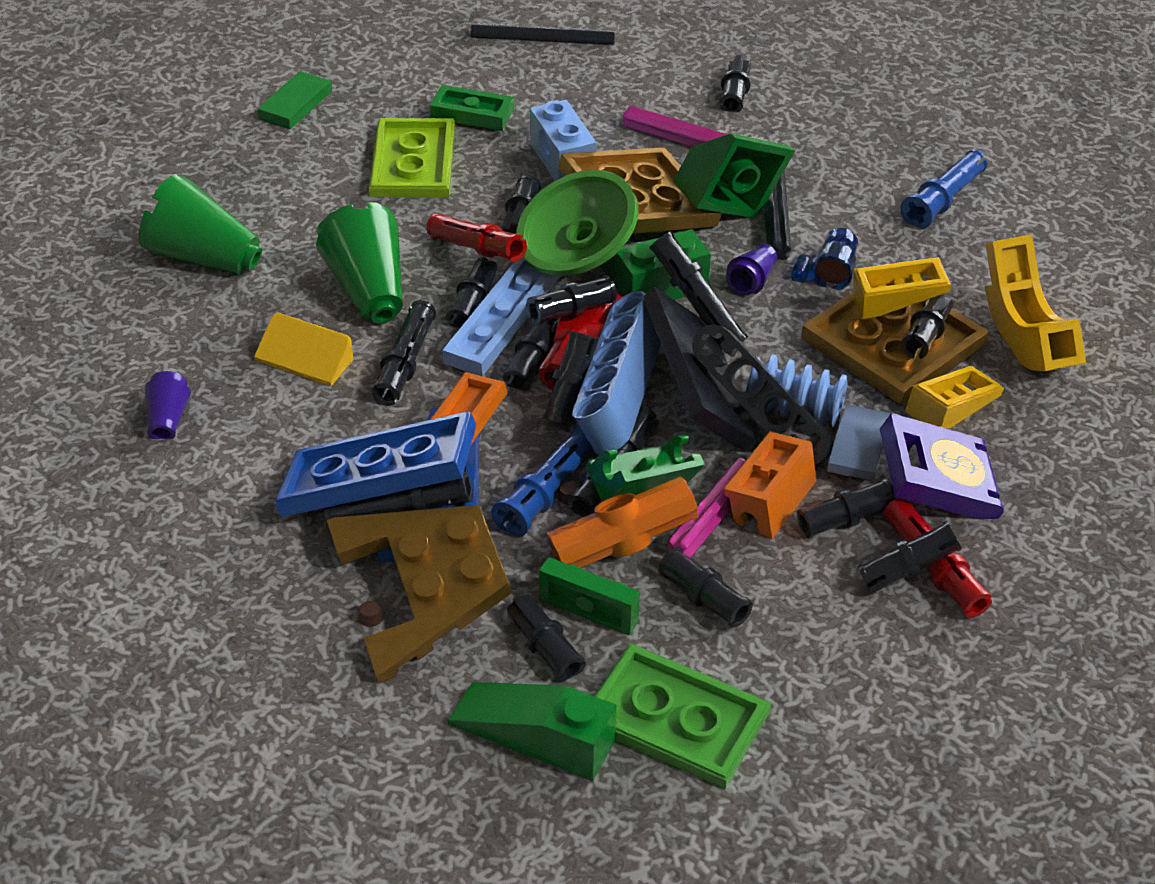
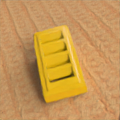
(885, 287)
(940, 406)

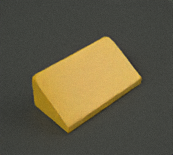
(305, 349)

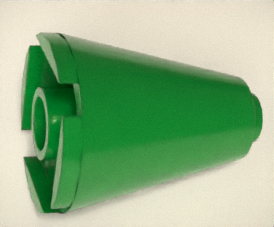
(197, 229)
(364, 258)

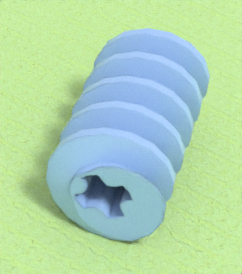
(815, 395)

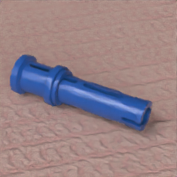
(937, 194)
(522, 501)

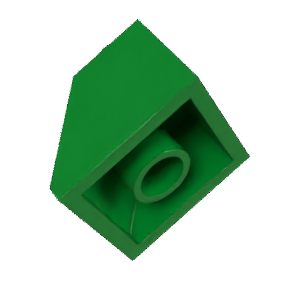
(732, 174)
(640, 270)

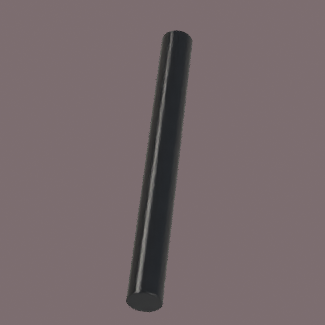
(543, 34)

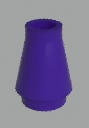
(750, 270)
(165, 402)

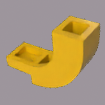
(1022, 313)

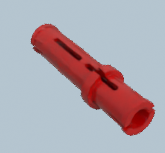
(486, 239)
(947, 573)

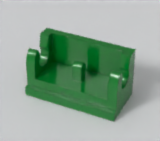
(642, 469)

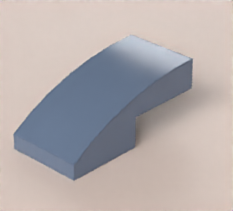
(858, 443)

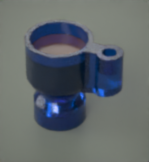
(831, 263)

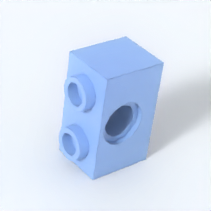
(556, 131)

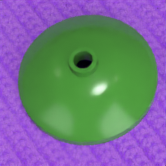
(578, 222)

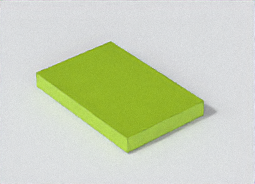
(412, 157)

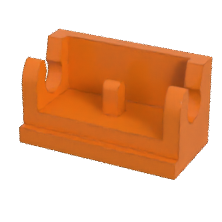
(772, 482)

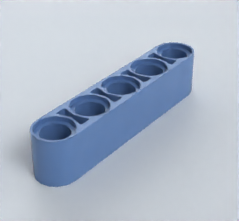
(617, 374)

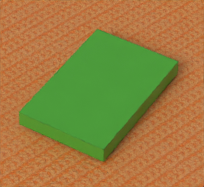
(682, 715)

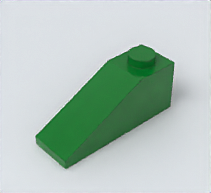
(541, 722)

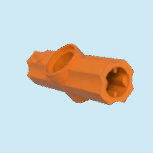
(624, 524)

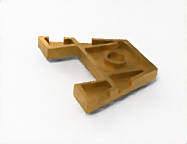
(444, 567)

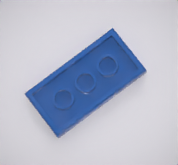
(377, 464)

